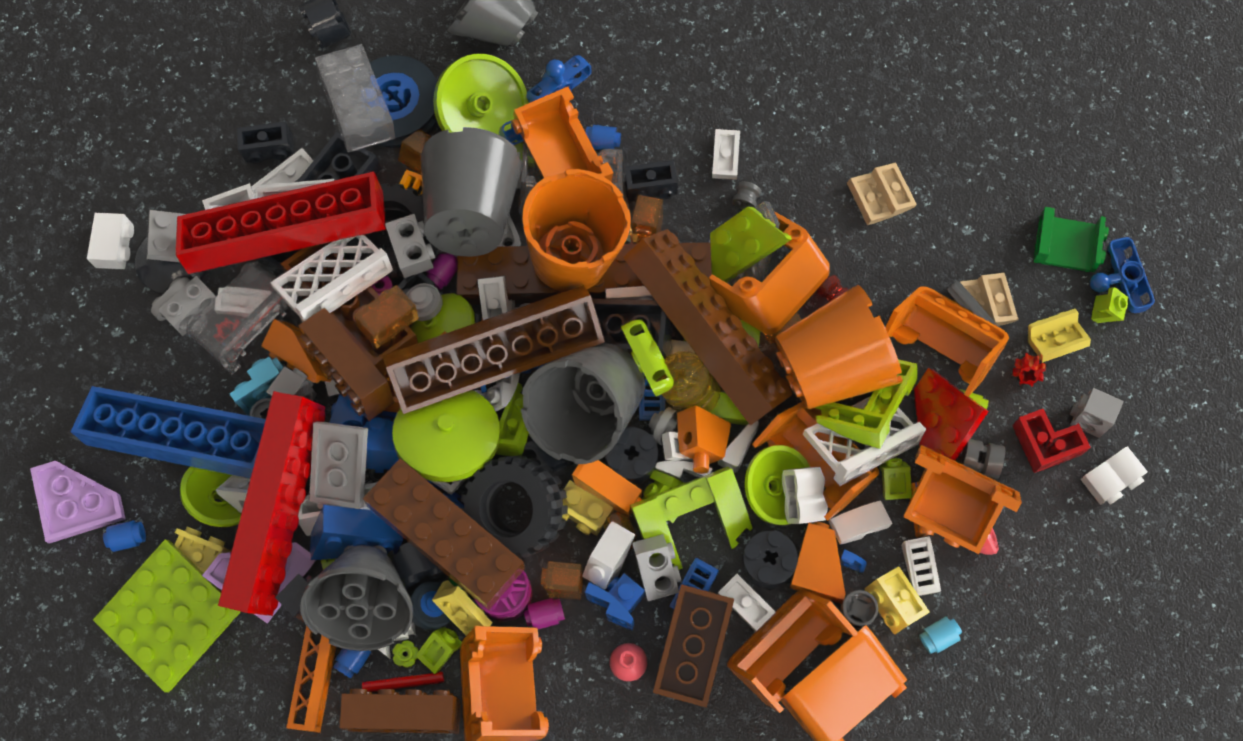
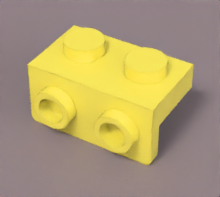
(1057, 335)
(197, 549)

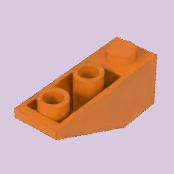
(286, 345)

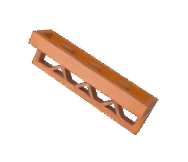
(320, 685)

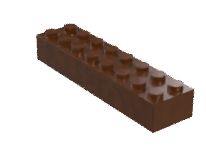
(708, 325)
(493, 349)

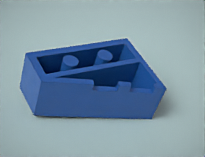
(380, 445)
(346, 527)

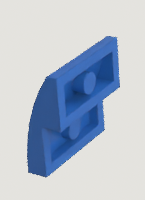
(615, 611)

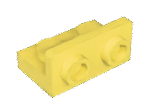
(585, 509)
(897, 600)
(460, 608)

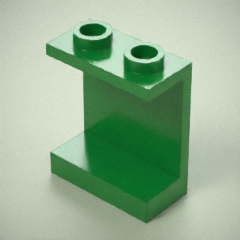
(1070, 242)

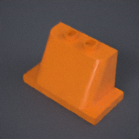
(957, 501)

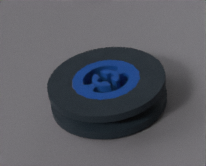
(405, 80)

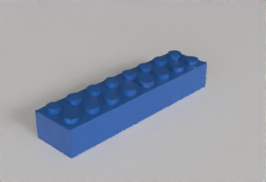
(170, 431)

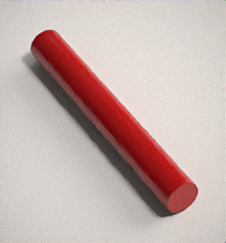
(403, 682)

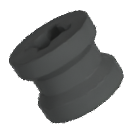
(746, 195)

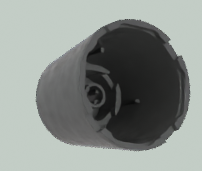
(468, 190)
(582, 402)

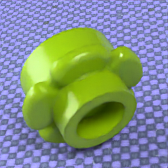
(399, 649)

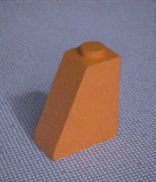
(607, 486)
(819, 564)

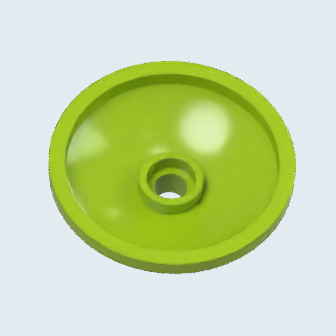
(454, 314)
(765, 468)
(199, 496)

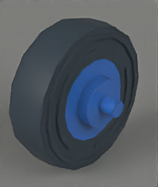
(425, 611)

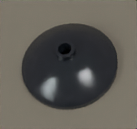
(159, 274)

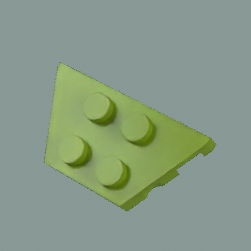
(743, 243)

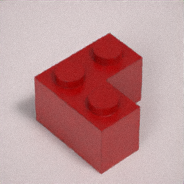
(1043, 445)

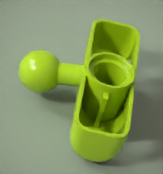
(648, 356)

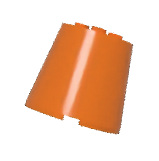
(577, 214)
(838, 352)

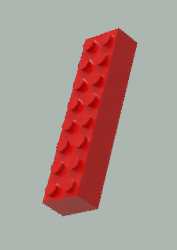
(280, 223)
(271, 506)

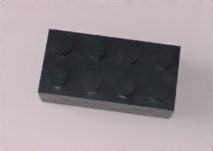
(618, 312)

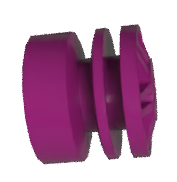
(513, 601)

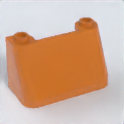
(556, 136)
(500, 684)
(845, 688)

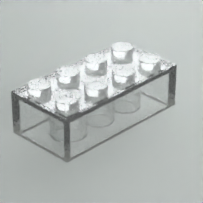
(355, 98)

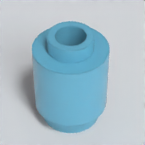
(940, 635)

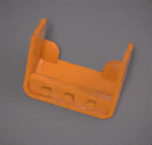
(783, 292)
(950, 331)
(788, 430)
(785, 642)

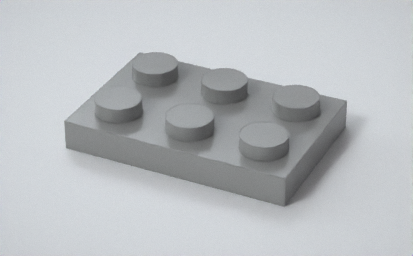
(162, 236)
(338, 464)

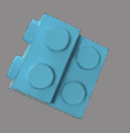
(262, 374)

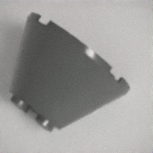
(493, 20)
(358, 601)

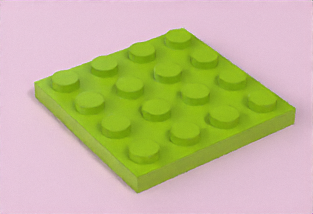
(165, 616)

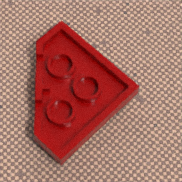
(945, 414)

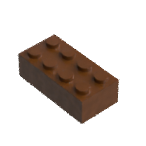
(346, 364)
(693, 646)
(400, 713)

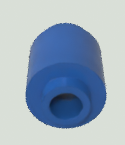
(603, 137)
(124, 535)
(350, 661)

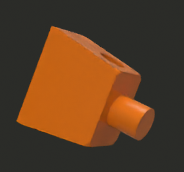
(702, 437)

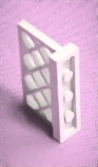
(342, 286)
(870, 457)

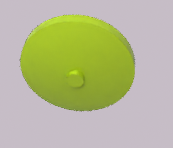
(478, 94)
(448, 437)

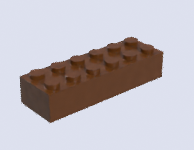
(345, 313)
(444, 534)

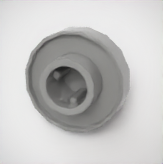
(427, 300)
(663, 422)

